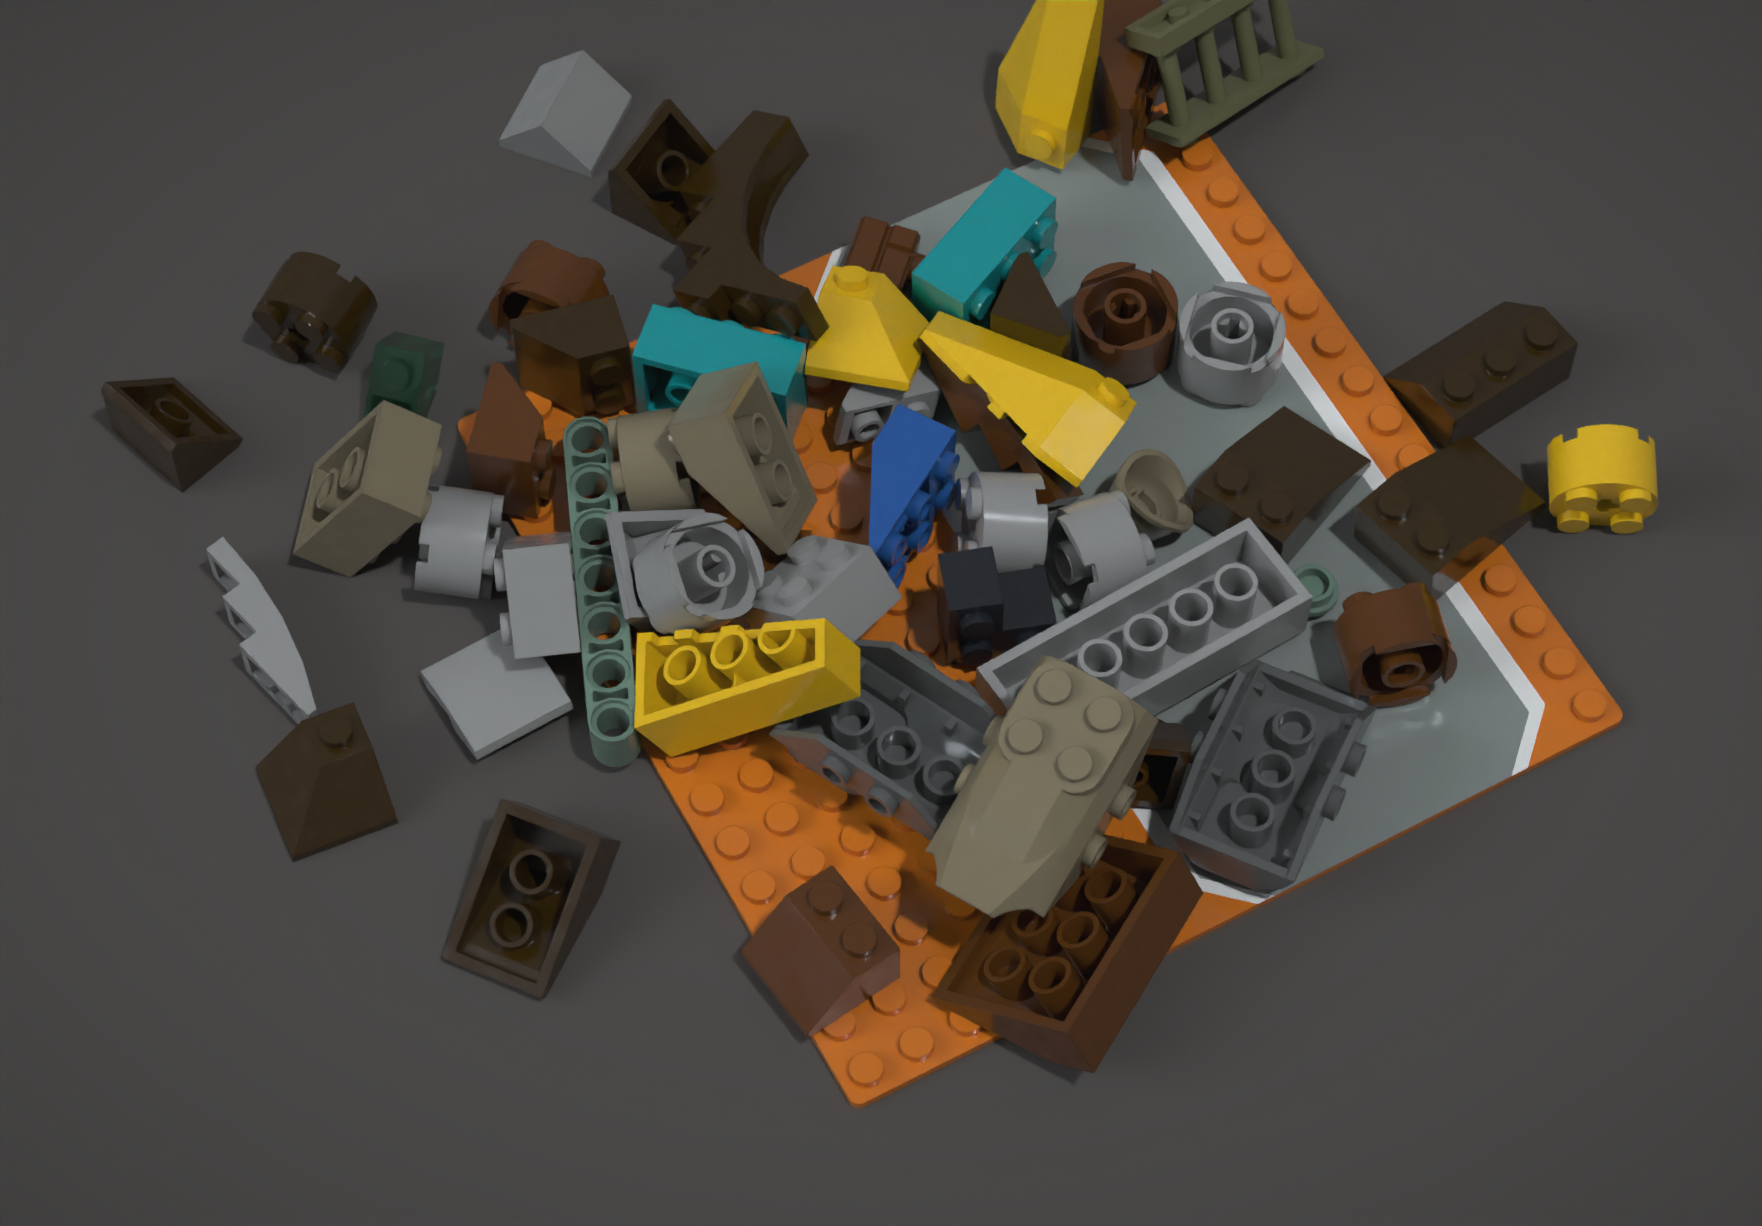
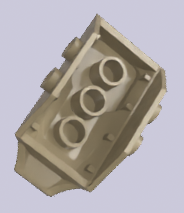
(1042, 792)

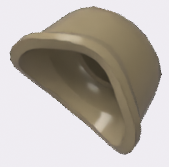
(1155, 494)

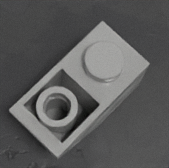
(869, 407)

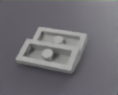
(494, 694)

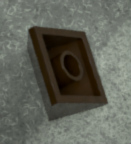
(654, 169)
(1029, 312)
(169, 427)

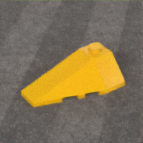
(1051, 79)
(1058, 403)

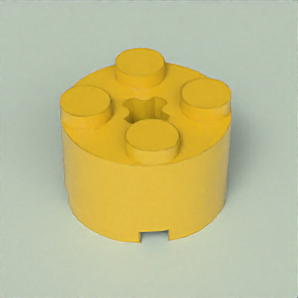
(1602, 479)

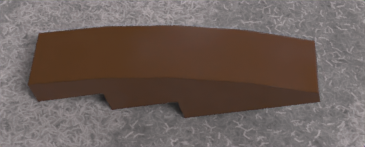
(1003, 435)

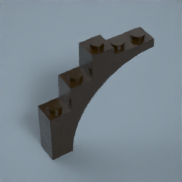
(724, 244)

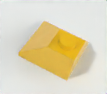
(868, 333)

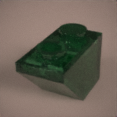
(405, 372)

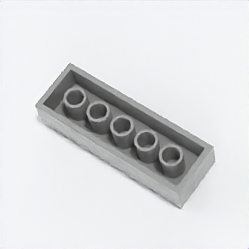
(1170, 626)

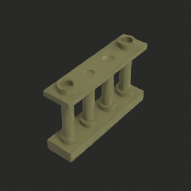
(1179, 21)

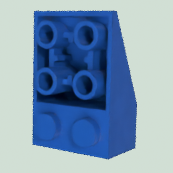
(909, 486)

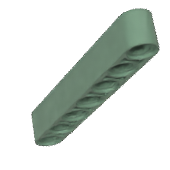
(599, 610)

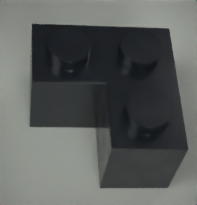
(988, 610)

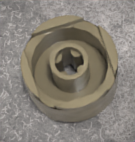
(647, 467)

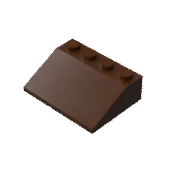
(1077, 972)

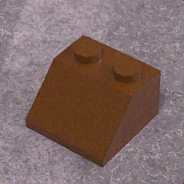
(510, 447)
(822, 952)

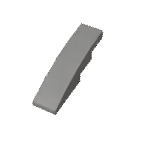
(268, 645)

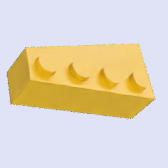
(739, 680)

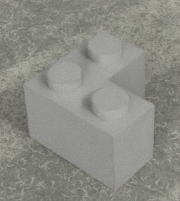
(540, 595)

